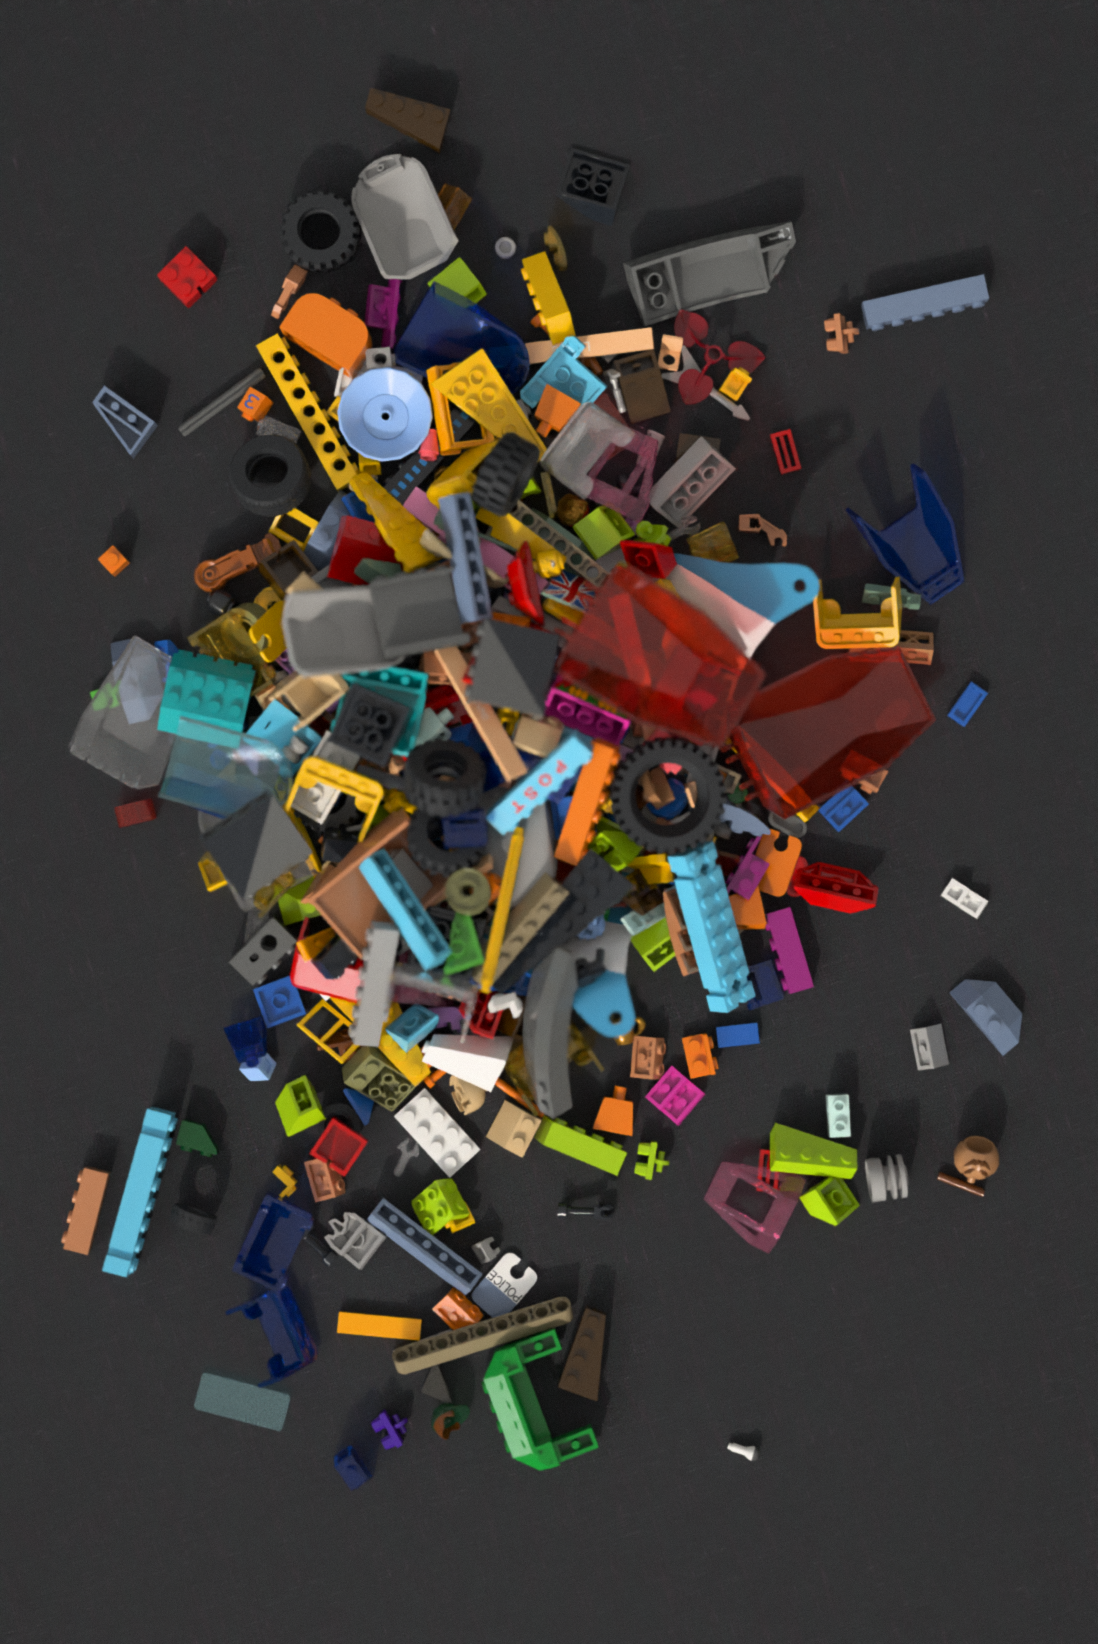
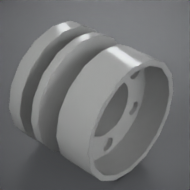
(886, 1178)

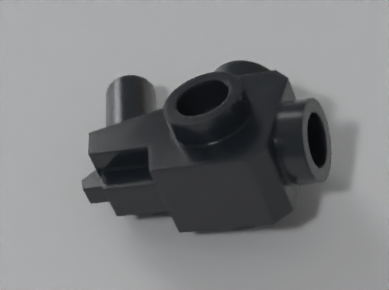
(588, 972)

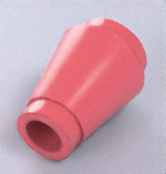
(429, 447)

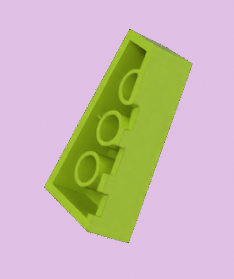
(580, 1145)
(809, 1155)

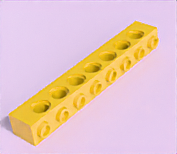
(268, 350)

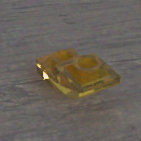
(554, 242)

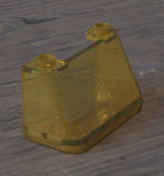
(229, 640)

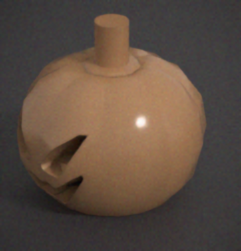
(976, 1158)

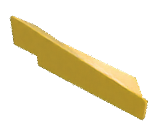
(514, 532)

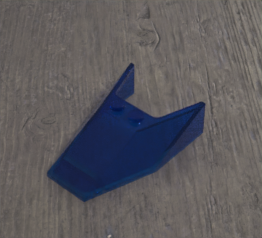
(919, 544)

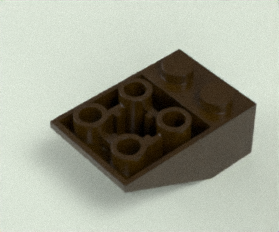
(642, 386)

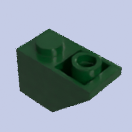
(196, 1136)

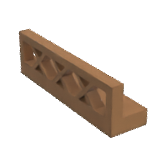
(912, 649)

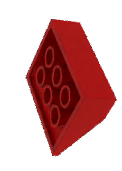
(356, 541)

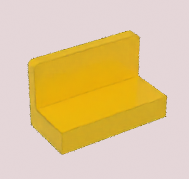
(654, 868)

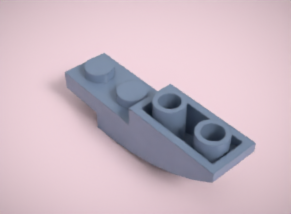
(741, 819)

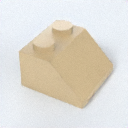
(537, 735)
(513, 1128)

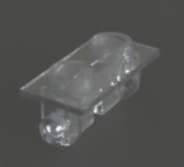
(275, 427)

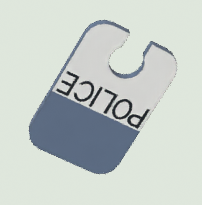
(499, 1290)

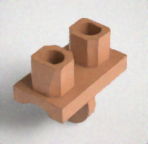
(839, 326)

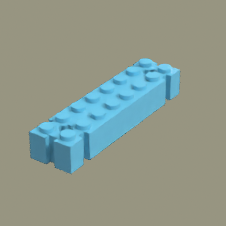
(711, 927)
(139, 1191)

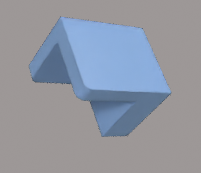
(260, 1072)

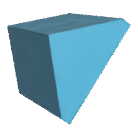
(412, 1026)

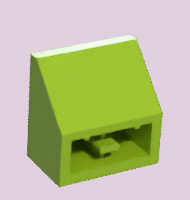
(461, 280)
(603, 531)
(615, 848)
(654, 944)
(299, 1106)

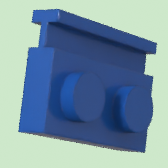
(843, 808)

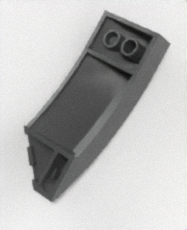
(708, 271)
(546, 1031)

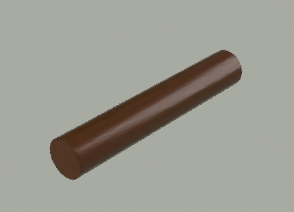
(960, 1184)

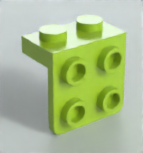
(439, 1205)

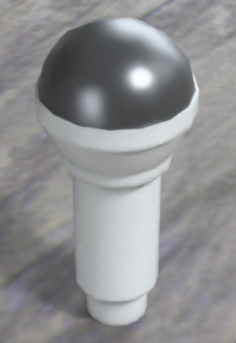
(750, 1452)

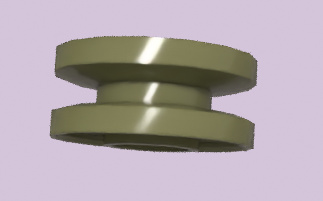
(465, 879)

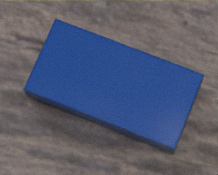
(967, 704)
(737, 1035)

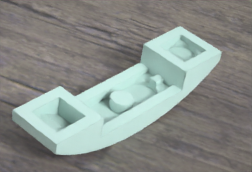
(636, 923)

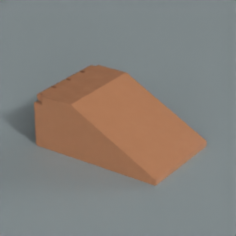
(348, 898)

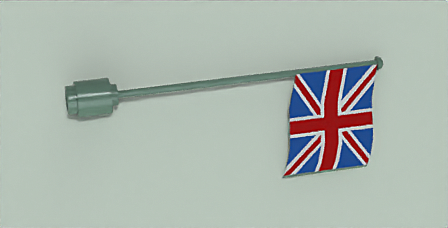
(561, 587)

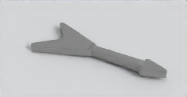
(689, 363)

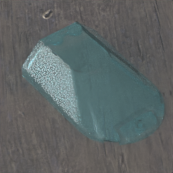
(223, 768)

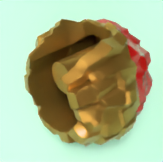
(571, 510)

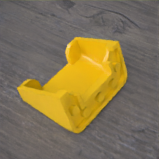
(460, 474)

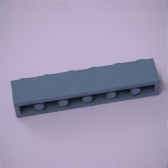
(924, 302)
(466, 557)
(424, 1247)

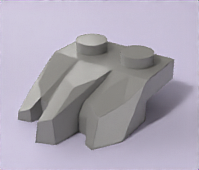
(355, 1239)

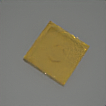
(549, 496)

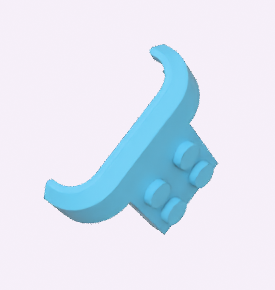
(565, 374)

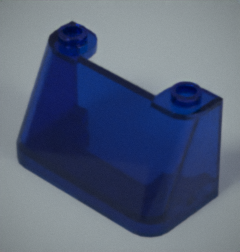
(272, 1241)

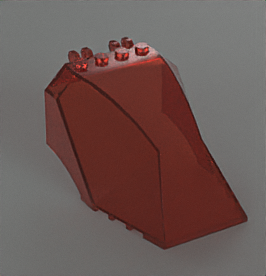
(657, 659)
(828, 728)

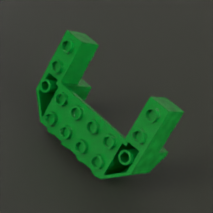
(519, 1408)

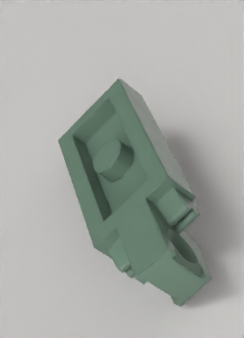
(876, 594)

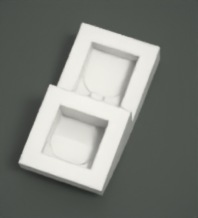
(964, 898)

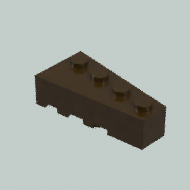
(583, 1362)

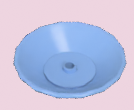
(380, 393)

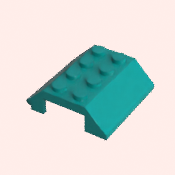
(398, 684)
(205, 692)

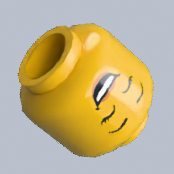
(548, 563)

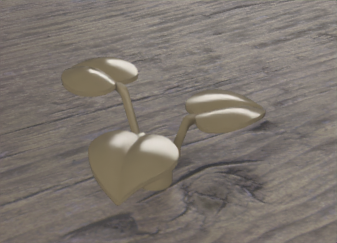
(437, 549)

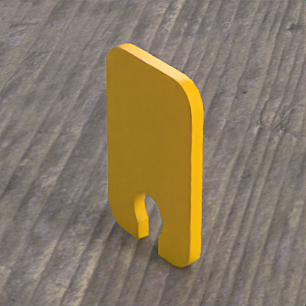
(270, 626)

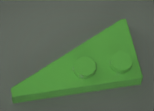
(464, 945)

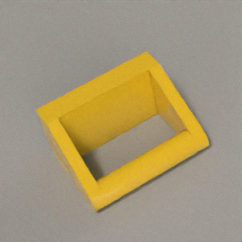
(299, 516)

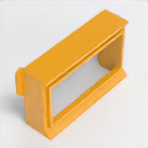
(443, 420)

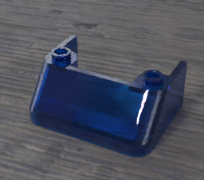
(284, 1329)

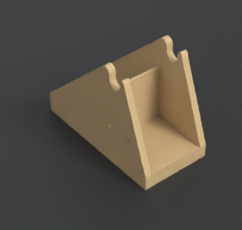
(310, 694)

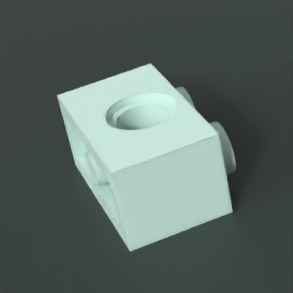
(838, 1115)

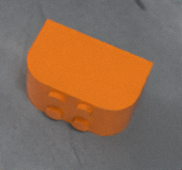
(328, 332)

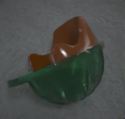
(448, 1418)

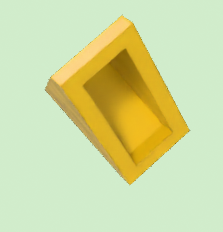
(212, 876)

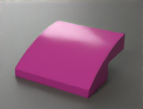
(675, 1095)

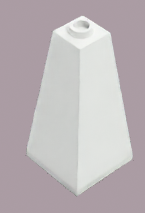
(475, 1061)

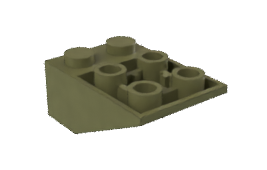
(376, 1077)

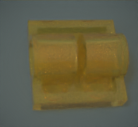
(713, 544)

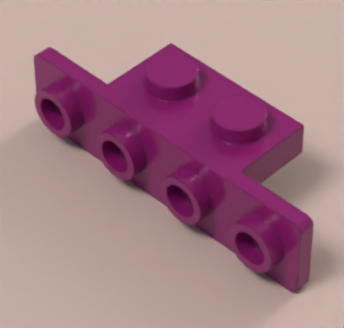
(382, 310)
(749, 873)

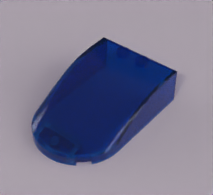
(452, 329)

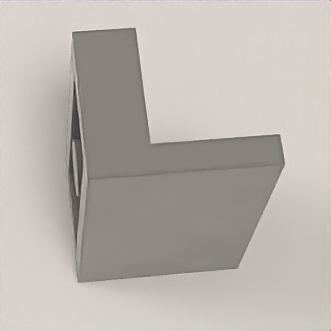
(929, 1047)

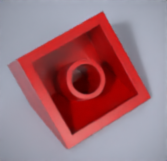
(650, 558)

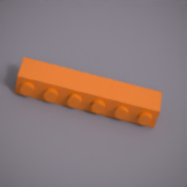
(587, 802)

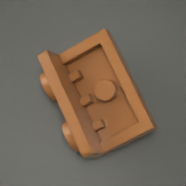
(656, 787)

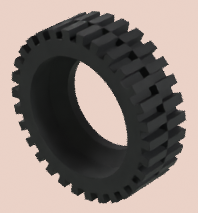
(689, 830)

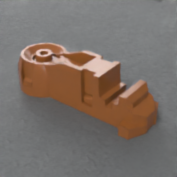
(215, 573)

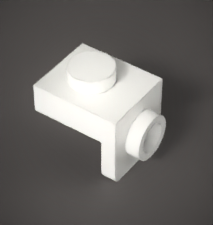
(503, 1001)

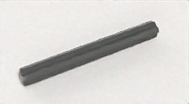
(221, 402)

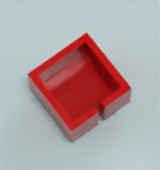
(185, 275)
(340, 1145)

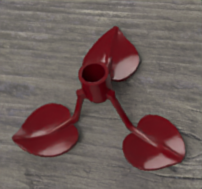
(695, 385)

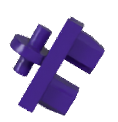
(393, 1438)

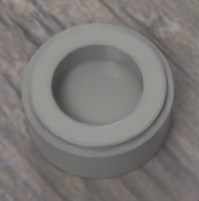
(505, 247)

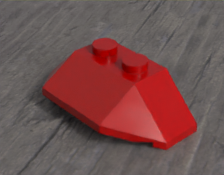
(524, 585)
(835, 888)
(482, 1020)

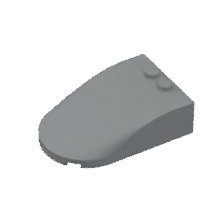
(537, 847)

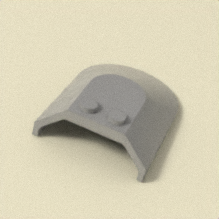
(402, 217)
(333, 632)

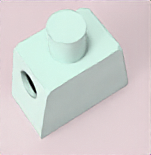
(434, 726)

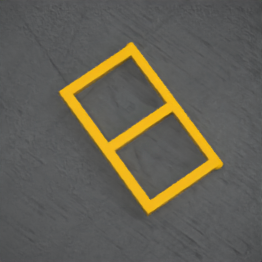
(321, 1042)

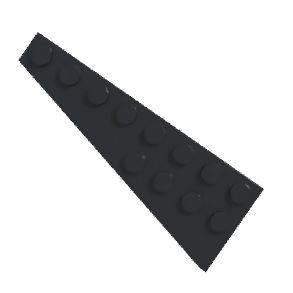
(592, 890)

